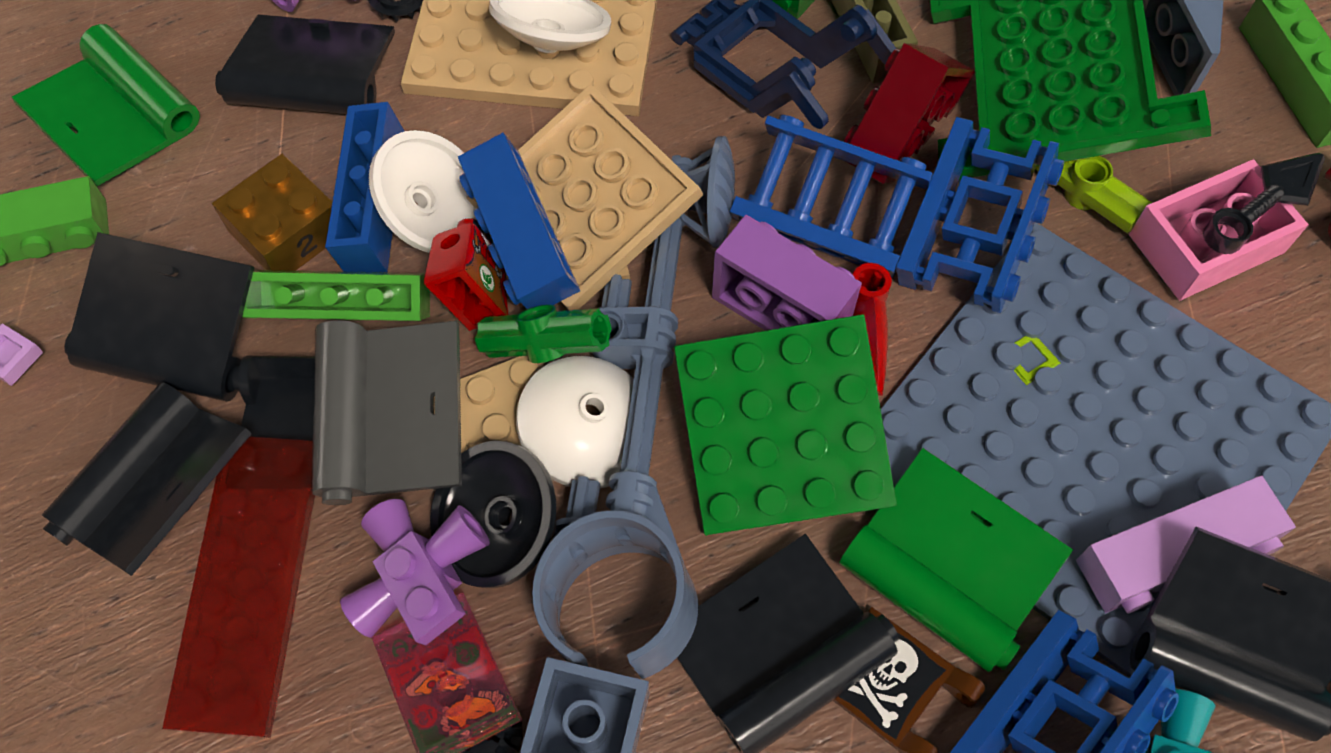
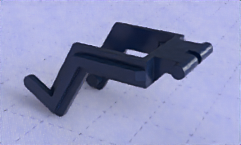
(727, 24)

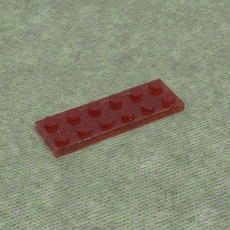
(244, 592)

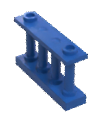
(837, 238)

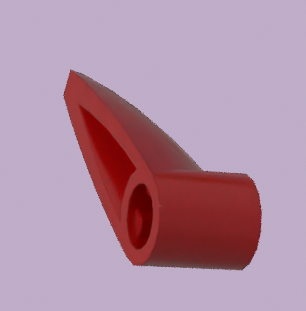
(872, 303)

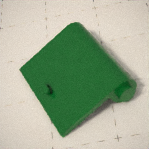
(113, 103)
(956, 560)

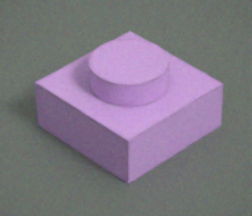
(15, 354)

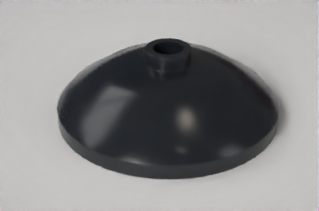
(495, 482)

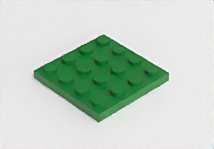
(785, 425)

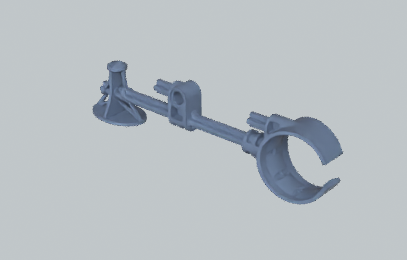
(637, 516)

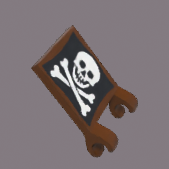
(902, 688)

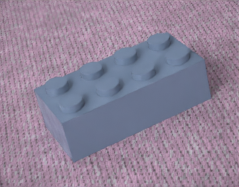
(585, 711)

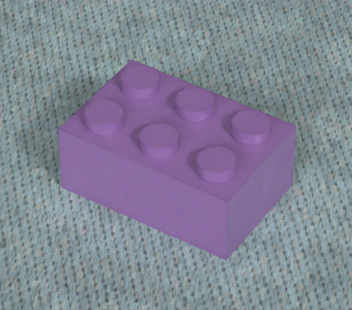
(778, 280)

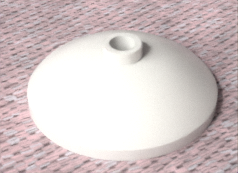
(552, 23)
(424, 171)
(559, 428)

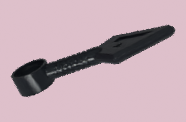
(1283, 182)

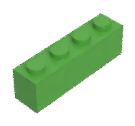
(1296, 58)
(51, 219)
(337, 295)

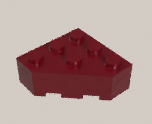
(916, 91)

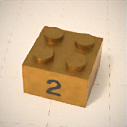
(277, 215)

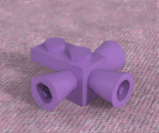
(413, 572)

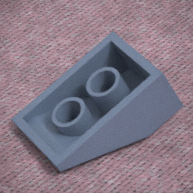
(1184, 39)

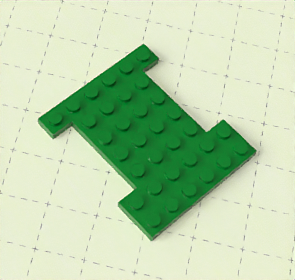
(1069, 78)

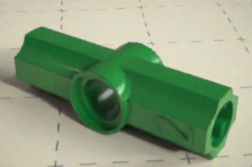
(543, 333)

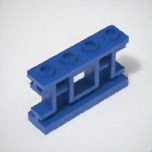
(946, 206)
(1032, 696)

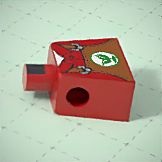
(466, 275)

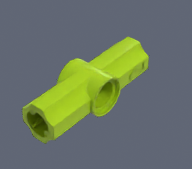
(1091, 185)

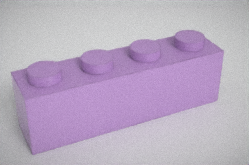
(1138, 561)

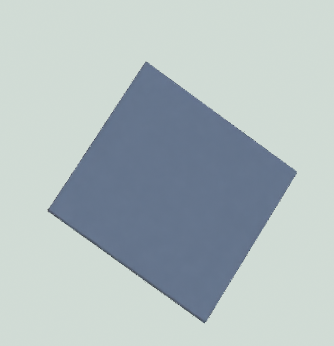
(1114, 435)

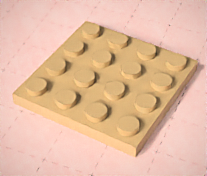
(603, 189)

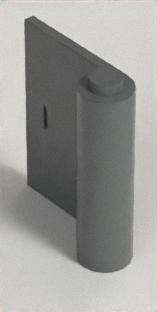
(377, 410)

